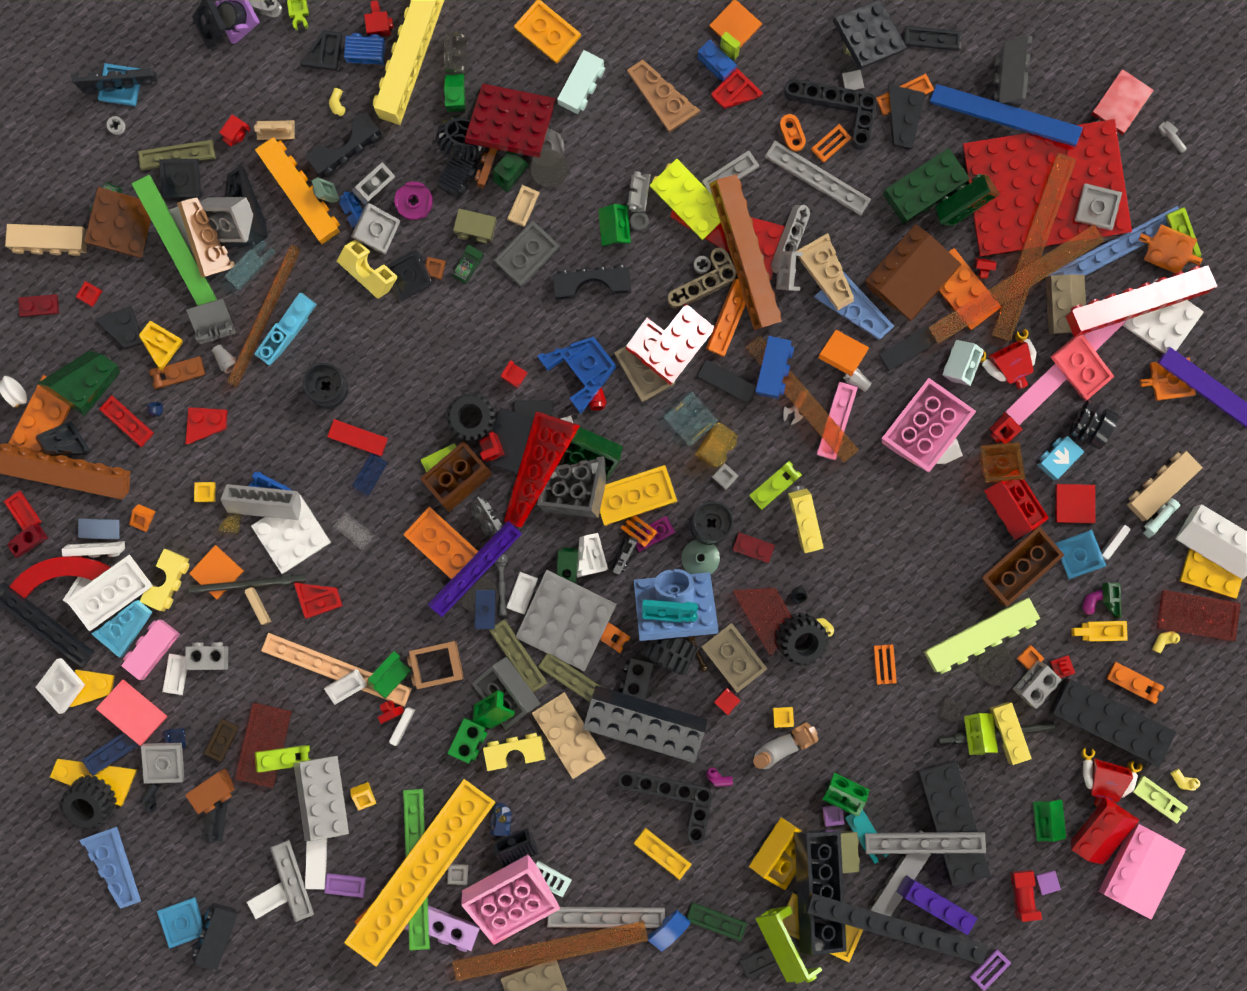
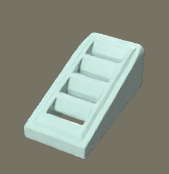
(554, 873)

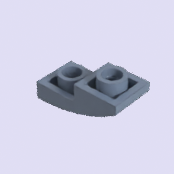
(98, 528)

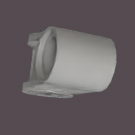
(267, 7)

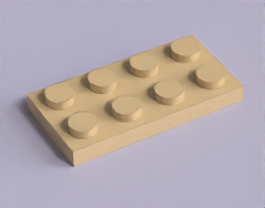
(566, 734)

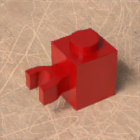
(378, 21)

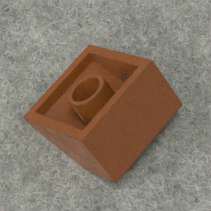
(210, 791)

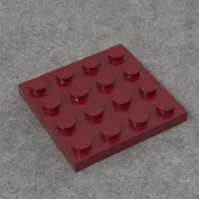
(510, 120)

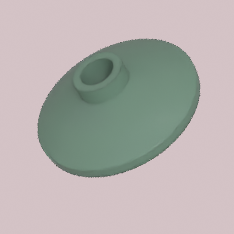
(690, 560)

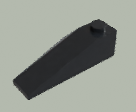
(239, 186)

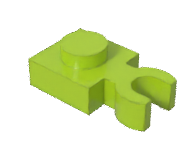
(297, 10)

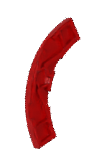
(56, 567)

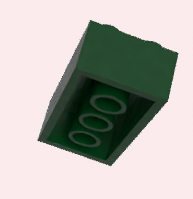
(926, 186)

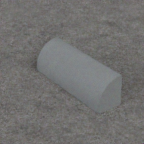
(261, 502)

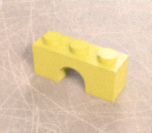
(354, 260)
(806, 519)
(174, 567)
(1009, 727)
(496, 753)

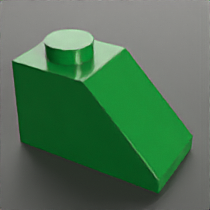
(455, 93)

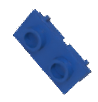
(350, 203)
(263, 481)

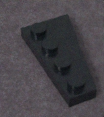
(113, 79)

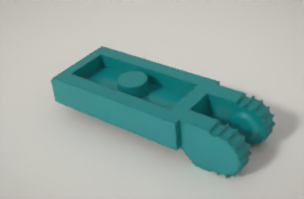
(669, 611)
(862, 825)

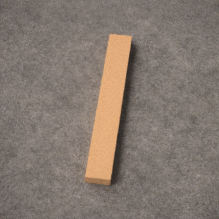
(325, 665)

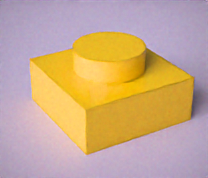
(204, 492)
(783, 717)

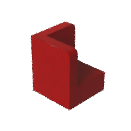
(513, 374)
(491, 447)
(726, 701)

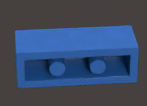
(774, 368)

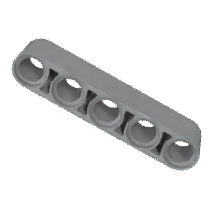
(888, 898)

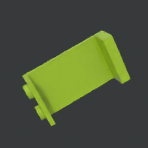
(783, 947)

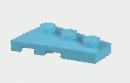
(123, 629)

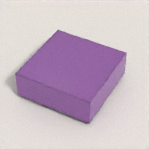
(832, 816)
(1048, 882)

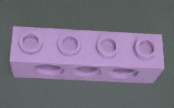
(450, 922)

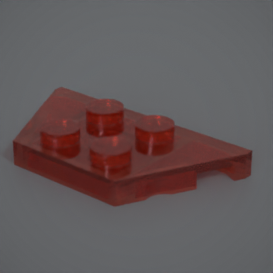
(765, 612)

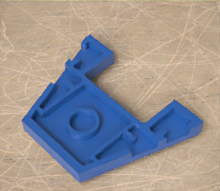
(588, 363)

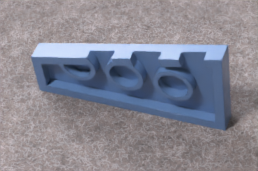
(861, 312)
(110, 857)

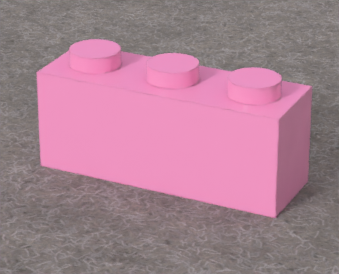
(150, 649)

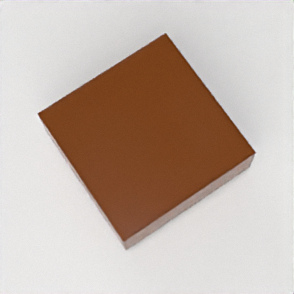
(435, 267)

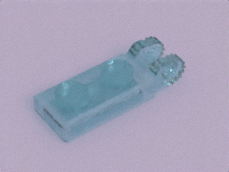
(249, 265)

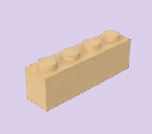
(46, 238)
(1164, 485)

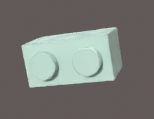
(963, 362)

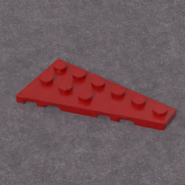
(543, 452)

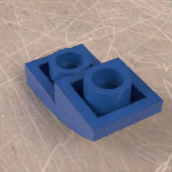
(670, 930)

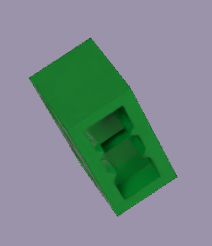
(463, 738)
(846, 794)

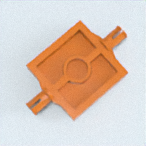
(1170, 249)
(1165, 384)

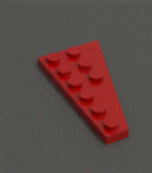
(767, 233)

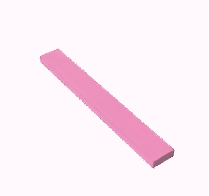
(1053, 379)

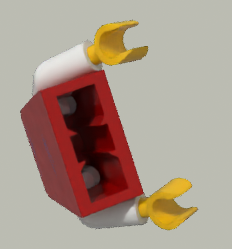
(1012, 362)
(1108, 779)

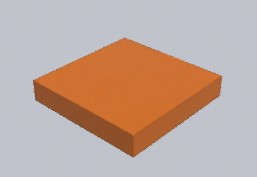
(737, 22)
(843, 352)
(216, 568)

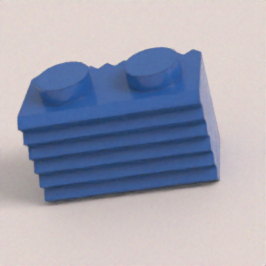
(364, 49)
(716, 60)

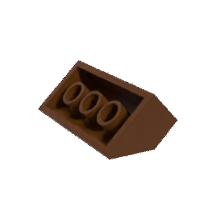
(1022, 567)

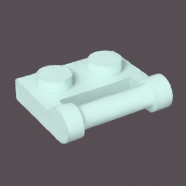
(1164, 513)

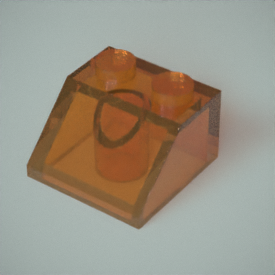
(1001, 462)

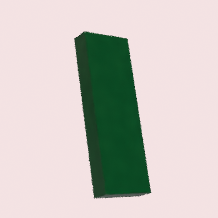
(716, 921)

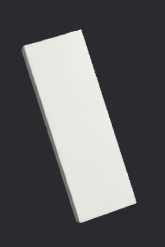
(316, 864)

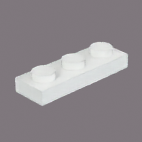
(94, 549)

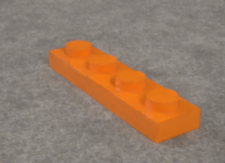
(727, 320)

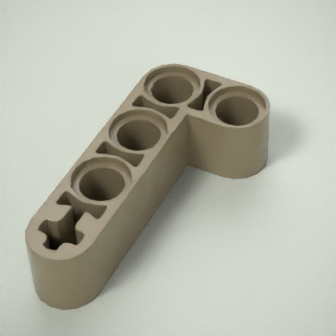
(699, 283)

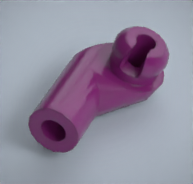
(1090, 601)
(717, 780)

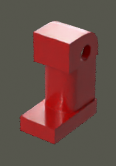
(1024, 896)

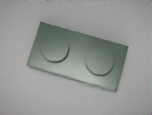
(325, 190)

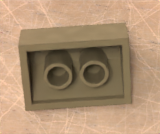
(1063, 294)

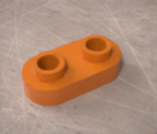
(793, 133)

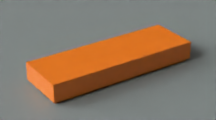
(920, 84)

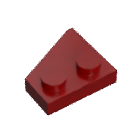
(735, 91)
(204, 423)
(317, 599)

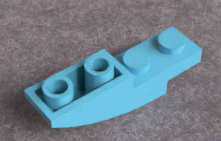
(286, 329)

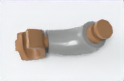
(785, 745)

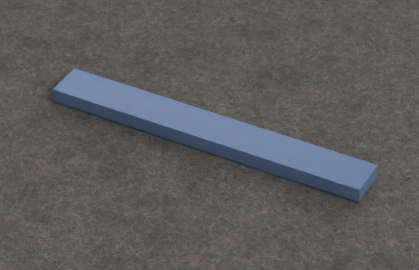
(1113, 249)

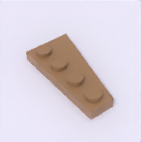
(665, 101)
(207, 250)

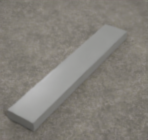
(817, 178)
(925, 843)
(606, 916)

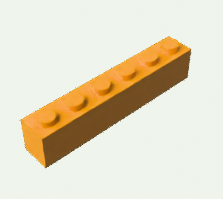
(297, 190)

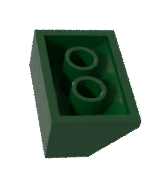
(966, 200)

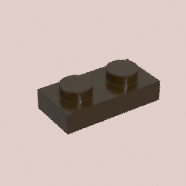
(221, 740)

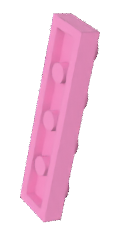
(839, 413)

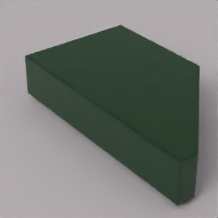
(1112, 598)

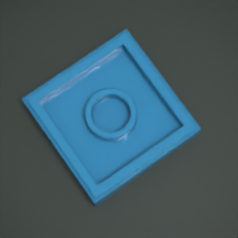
(119, 95)
(1081, 554)
(181, 922)

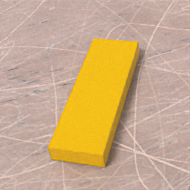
(662, 853)

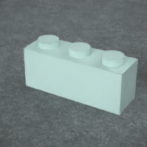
(581, 82)

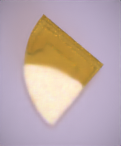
(231, 524)

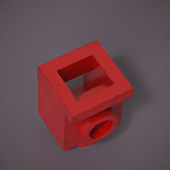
(234, 131)
(1010, 431)

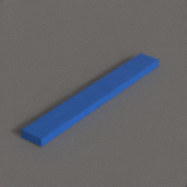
(1006, 115)

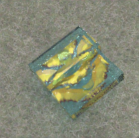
(690, 418)

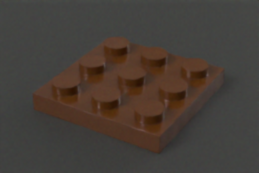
(118, 223)

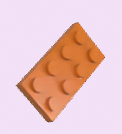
(964, 287)
(41, 415)
(440, 542)

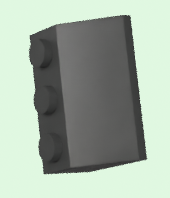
(516, 692)

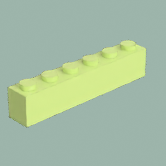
(981, 635)

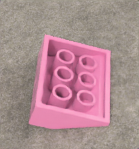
(928, 425)
(1142, 870)
(509, 900)

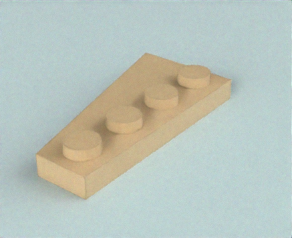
(822, 263)

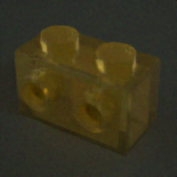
(717, 445)

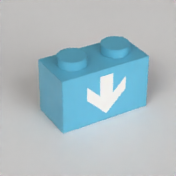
(1060, 457)

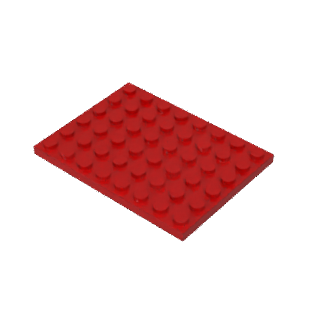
(1020, 170)

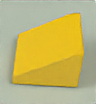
(362, 796)

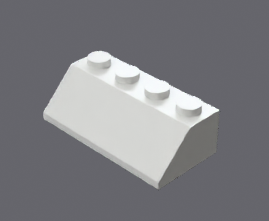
(1216, 539)

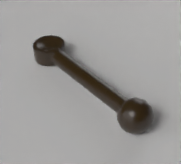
(704, 668)

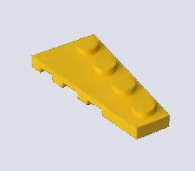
(117, 777)

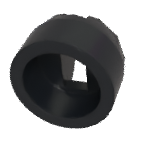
(799, 595)

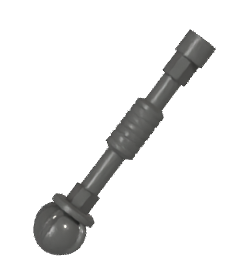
(500, 563)

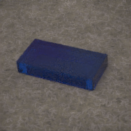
(370, 474)

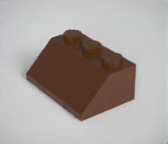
(456, 476)

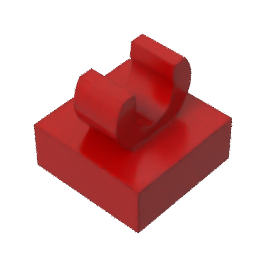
(984, 265)
(1062, 666)
(389, 711)

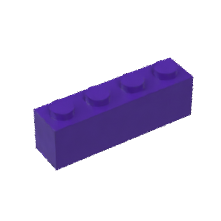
(936, 905)

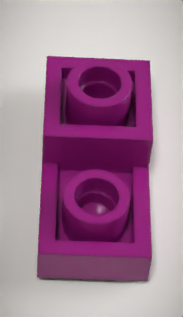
(663, 528)

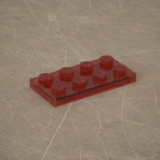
(1198, 615)
(265, 731)

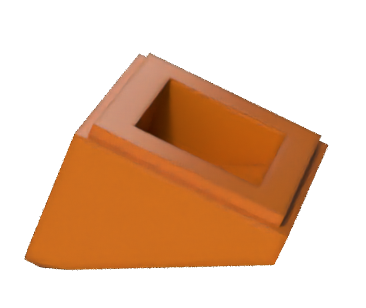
(141, 517)

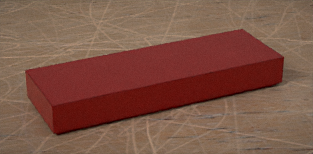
(126, 421)
(357, 437)

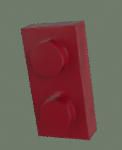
(38, 305)
(753, 547)

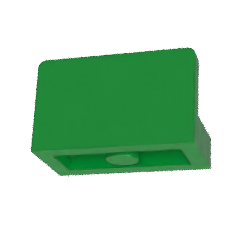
(614, 225)
(388, 675)
(490, 711)
(1049, 820)

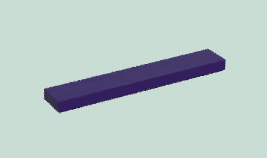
(1204, 385)
(474, 569)

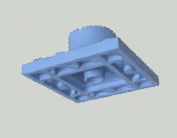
(677, 587)

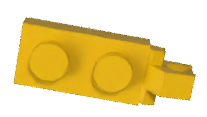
(1102, 631)

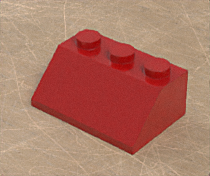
(1016, 506)
(1103, 832)

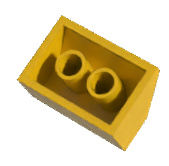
(777, 856)

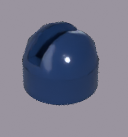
(155, 408)

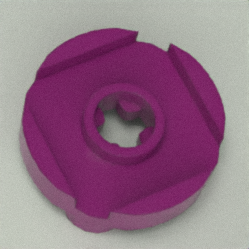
(406, 193)

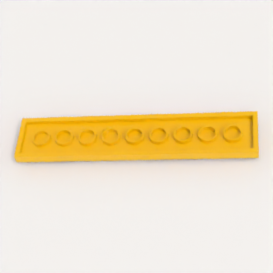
(419, 872)

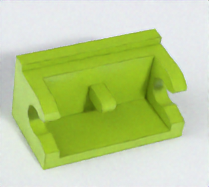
(980, 734)

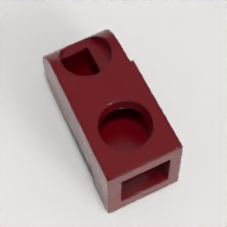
(27, 540)

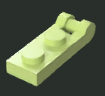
(1159, 799)

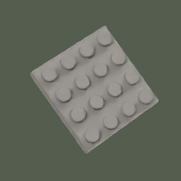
(565, 620)

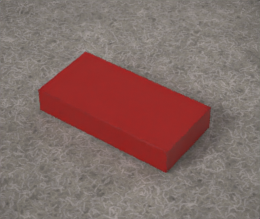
(22, 510)

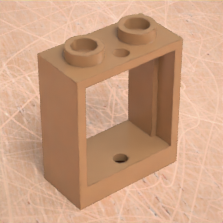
(455, 662)

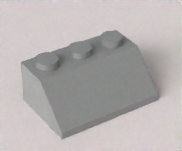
(229, 217)

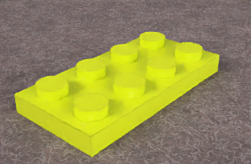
(687, 198)

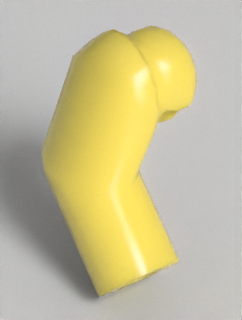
(1185, 782)

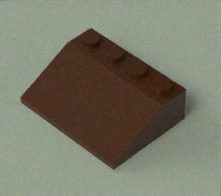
(912, 273)

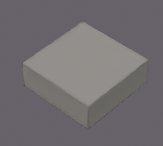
(853, 80)
(725, 476)
(458, 874)

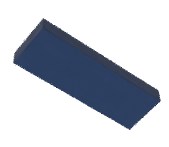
(109, 753)

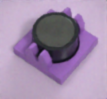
(237, 17)

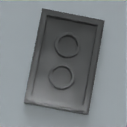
(526, 253)

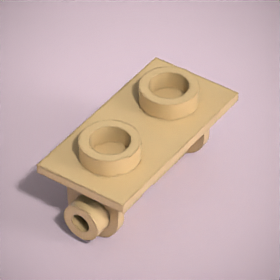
(278, 129)

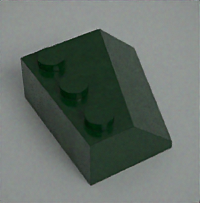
(82, 381)
(588, 447)

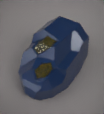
(501, 820)

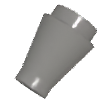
(224, 359)
(857, 380)

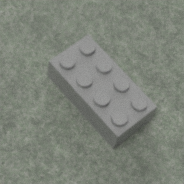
(321, 798)

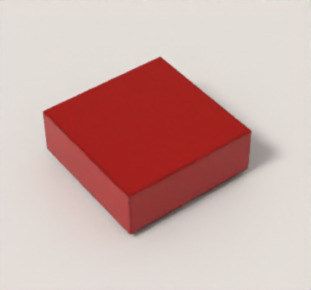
(89, 294)

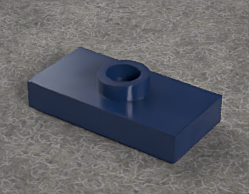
(485, 609)

